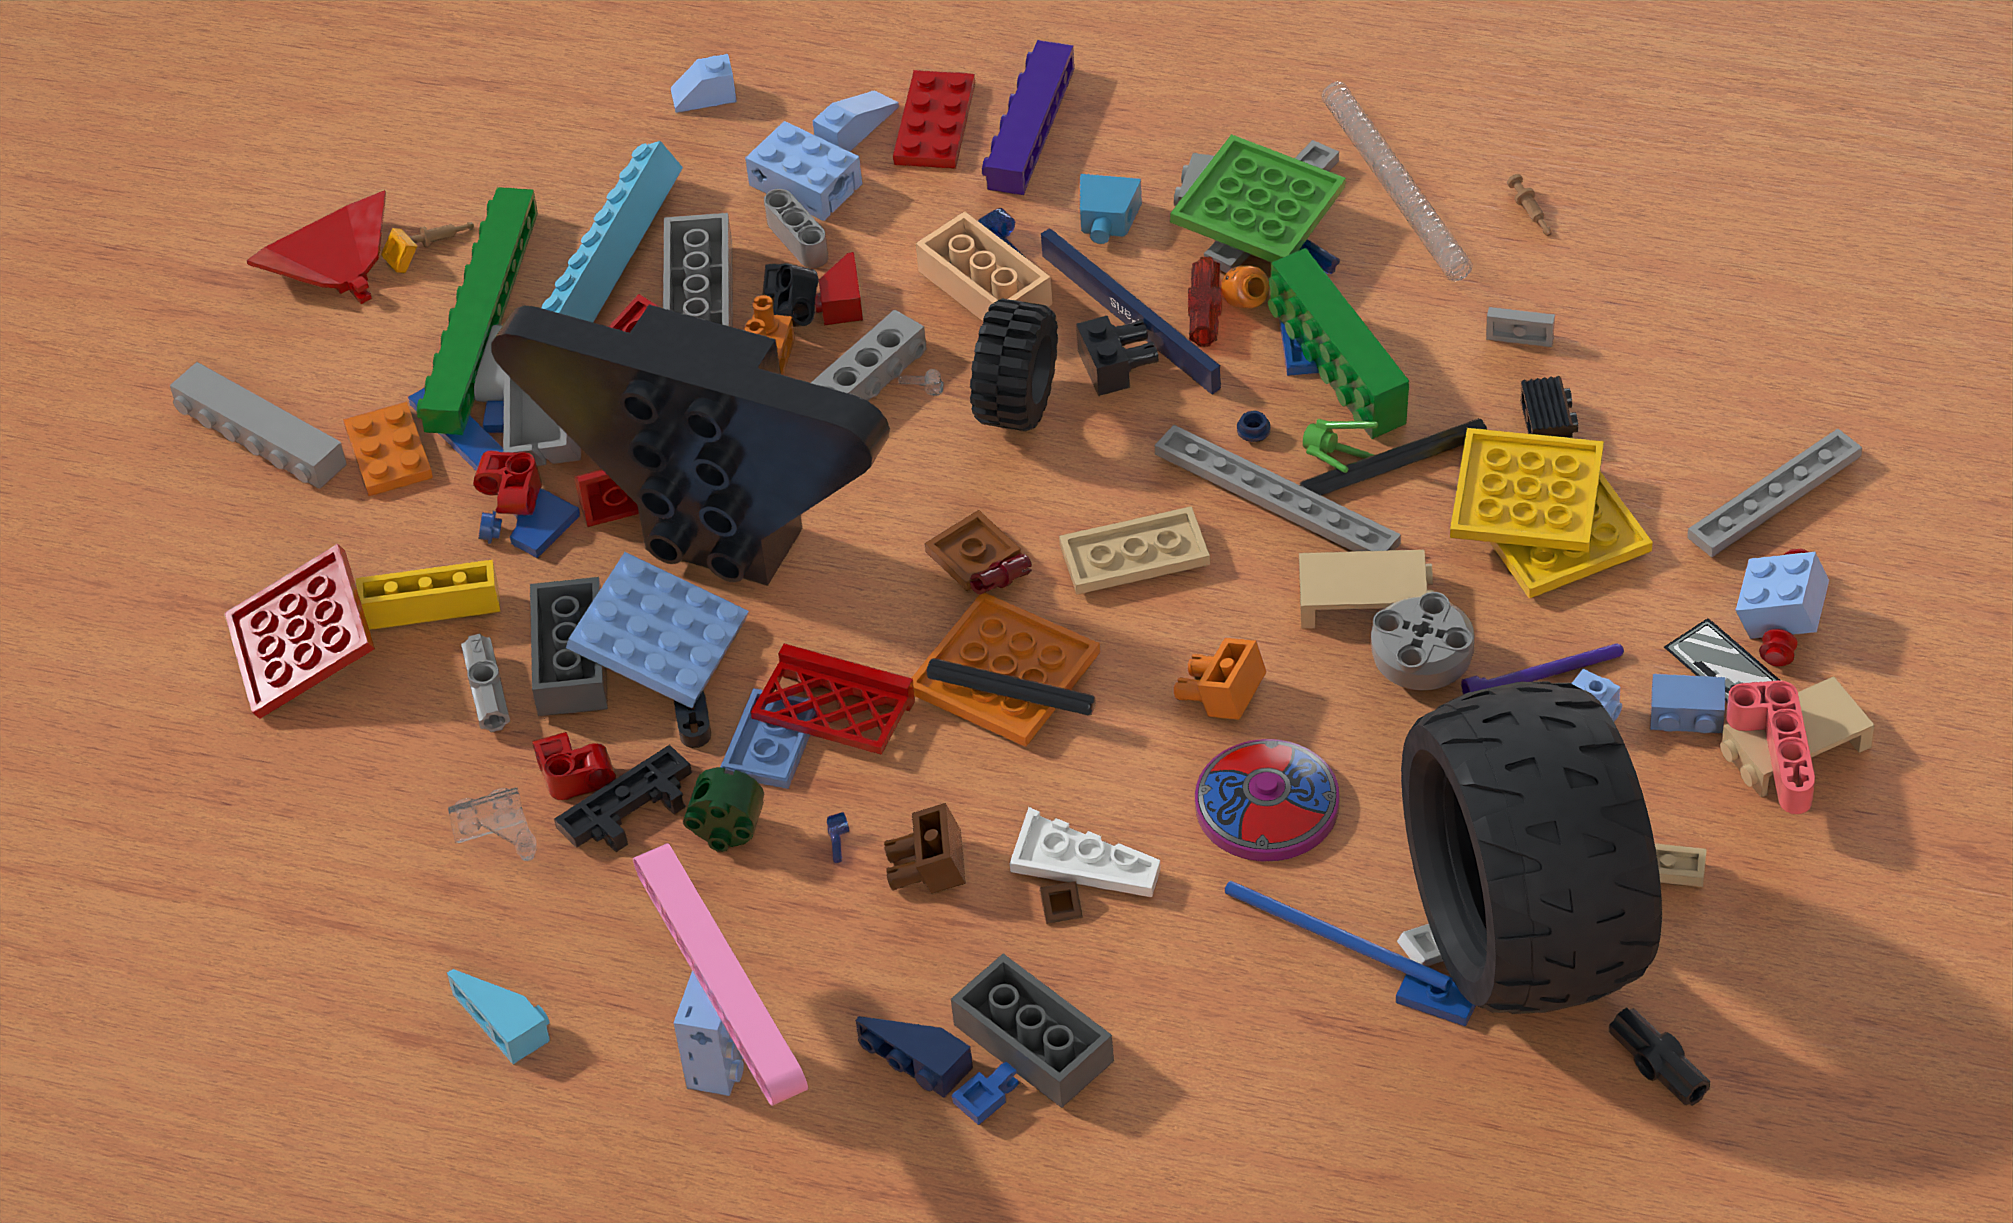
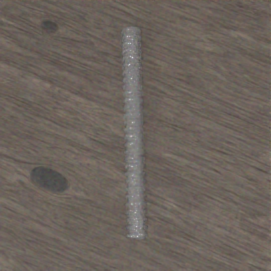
(1397, 182)

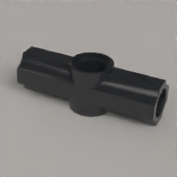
(1659, 1056)

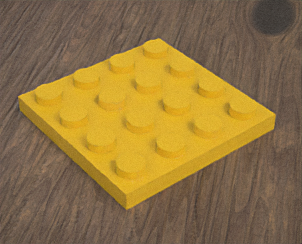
(1527, 490)
(1614, 540)

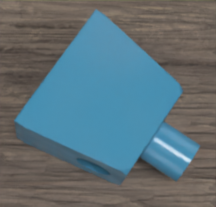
(1108, 205)

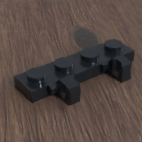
(602, 812)

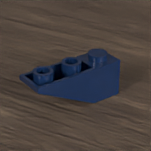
(922, 1051)

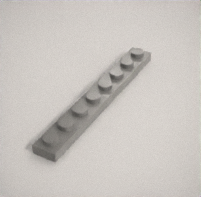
(1274, 492)

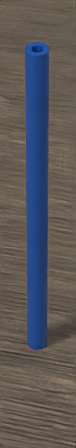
(1339, 936)

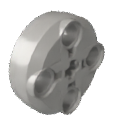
(1422, 642)

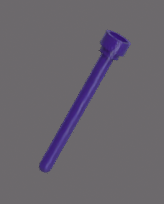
(1545, 670)

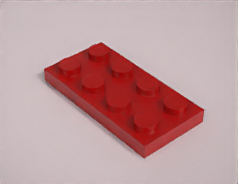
(934, 119)

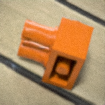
(772, 326)
(1226, 679)

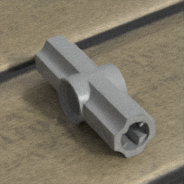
(485, 683)

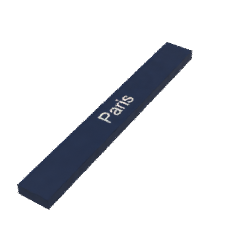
(1130, 309)

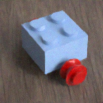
(1780, 600)

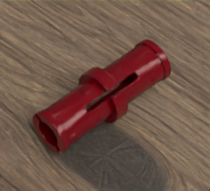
(1000, 574)

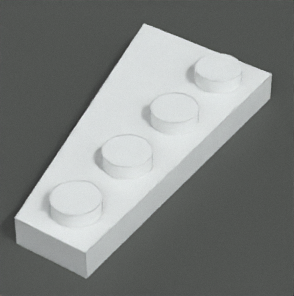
(1066, 855)

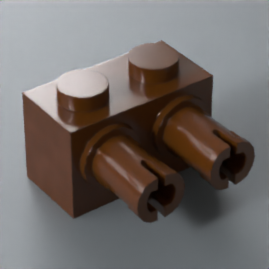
(937, 852)

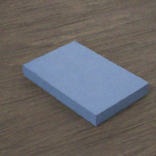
(767, 750)

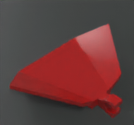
(331, 250)

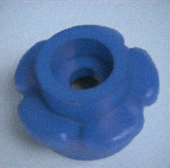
(489, 527)

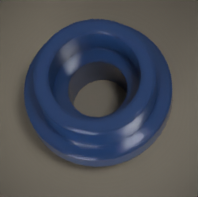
(1253, 426)

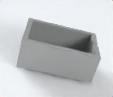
(532, 430)

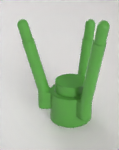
(1320, 439)

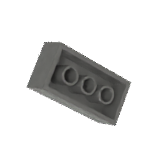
(561, 678)
(1032, 1030)

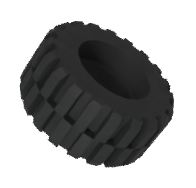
(1014, 364)

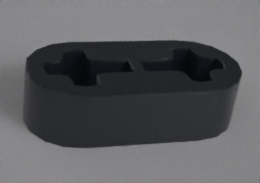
(698, 716)

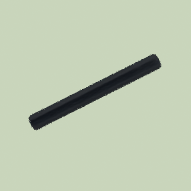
(1011, 686)

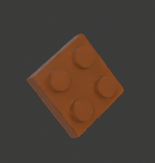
(970, 547)

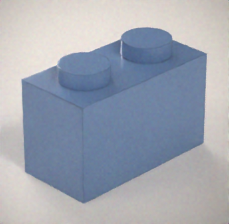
(1687, 703)

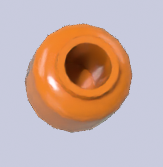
(1245, 287)

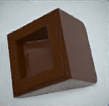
(1060, 902)

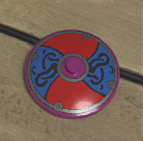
(1267, 800)

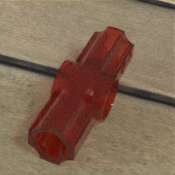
(1204, 302)

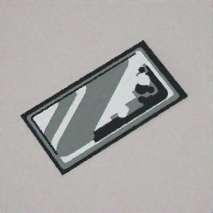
(1713, 653)

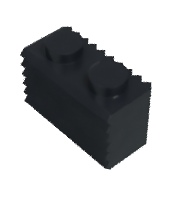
(1547, 407)

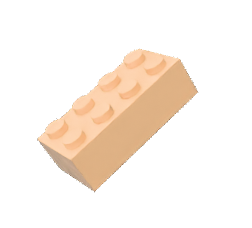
(979, 267)

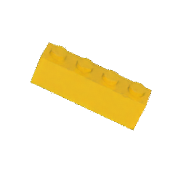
(429, 594)

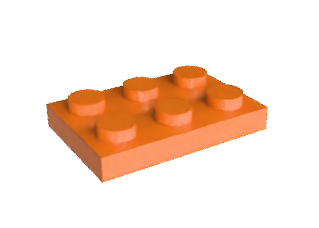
(387, 448)

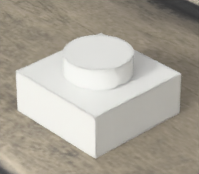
(1420, 945)

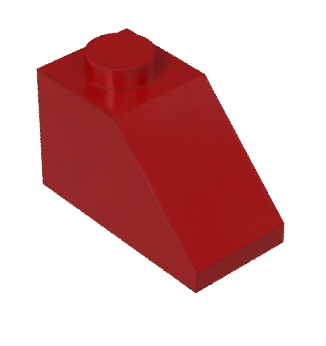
(840, 293)

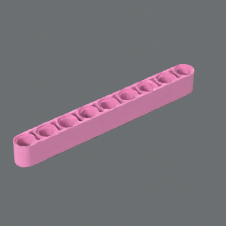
(720, 975)

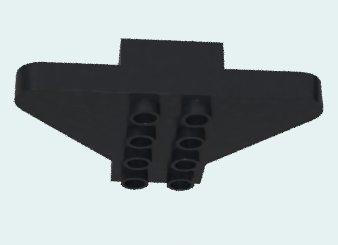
(695, 429)

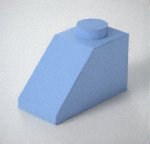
(705, 85)

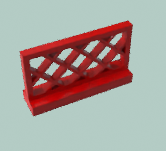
(843, 679)

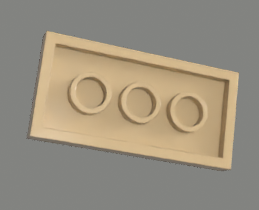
(1134, 550)

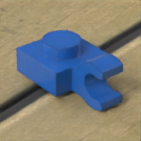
(984, 1095)

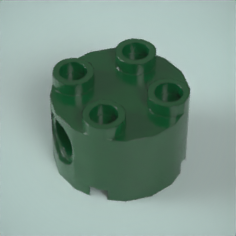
(724, 808)

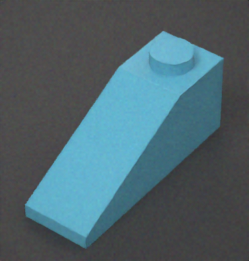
(502, 1014)

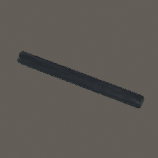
(1391, 459)

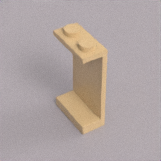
(1360, 580)
(1828, 719)

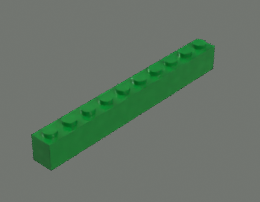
(478, 307)

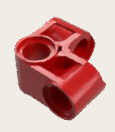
(510, 477)
(572, 771)

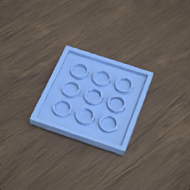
(657, 629)

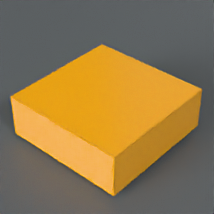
(399, 250)

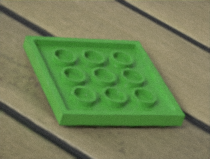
(1257, 200)

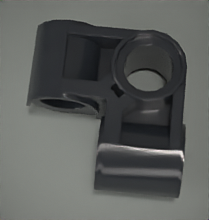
(792, 290)

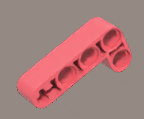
(1777, 710)

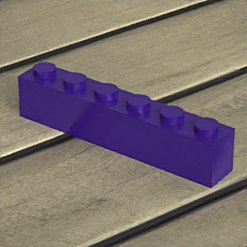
(1029, 117)

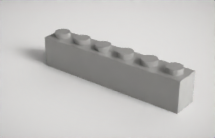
(258, 425)

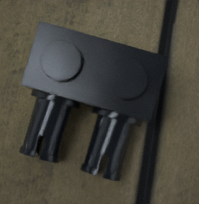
(1104, 356)

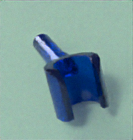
(837, 826)

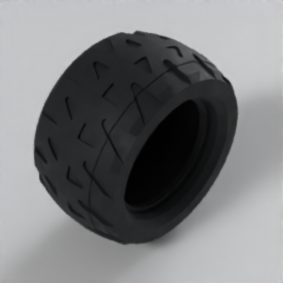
(1531, 847)

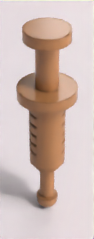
(1526, 198)
(443, 232)

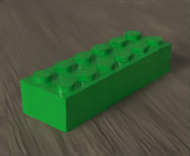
(1338, 343)

